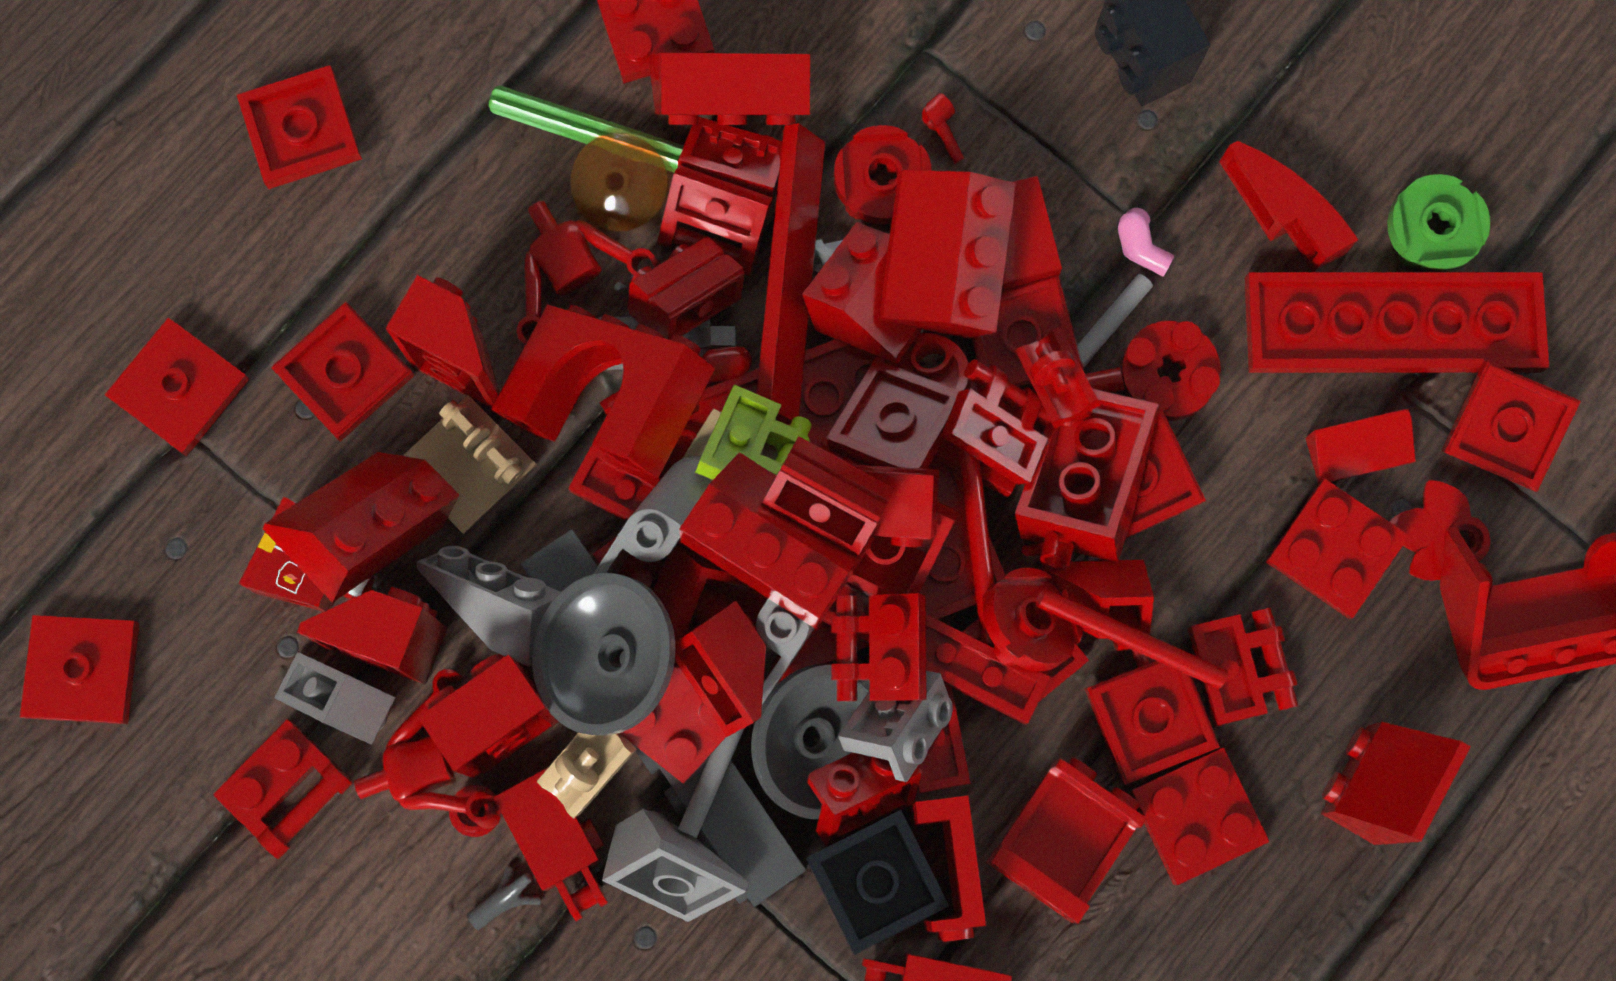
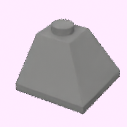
(668, 867)

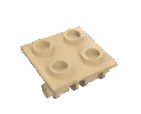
(473, 459)

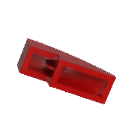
(1288, 205)

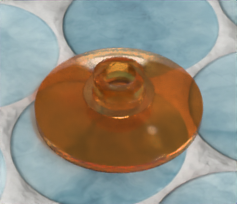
(643, 185)

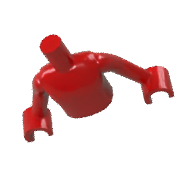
(567, 259)
(419, 768)

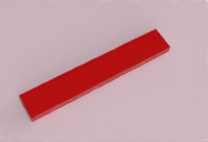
(791, 270)

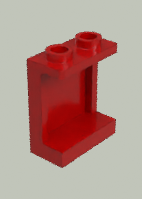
(1067, 838)
(961, 863)

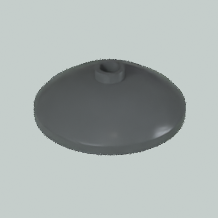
(581, 650)
(777, 743)

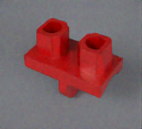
(1058, 379)

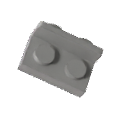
(899, 728)

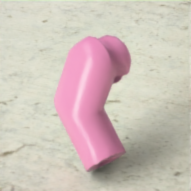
(1137, 242)

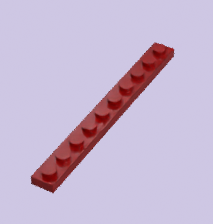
(960, 659)

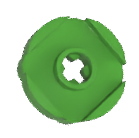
(1418, 244)

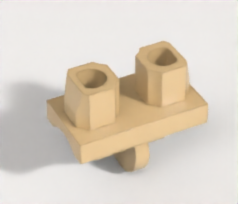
(585, 769)

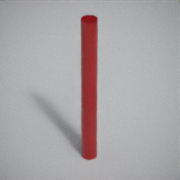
(977, 533)
(1131, 638)

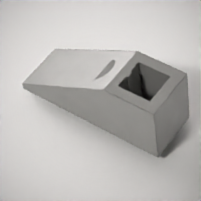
(490, 599)

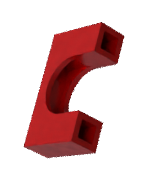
(655, 396)

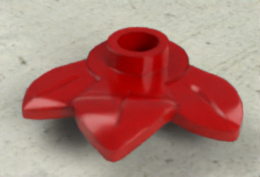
(1427, 527)

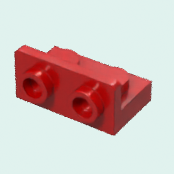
(733, 155)
(858, 794)

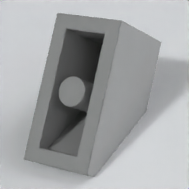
(335, 698)

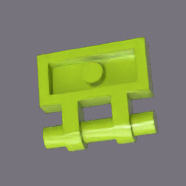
(745, 427)

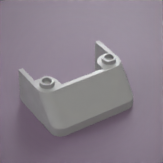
(654, 533)

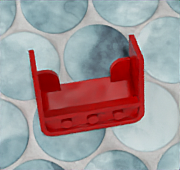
(1530, 624)

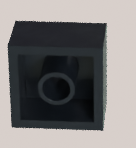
(1153, 45)
(877, 882)

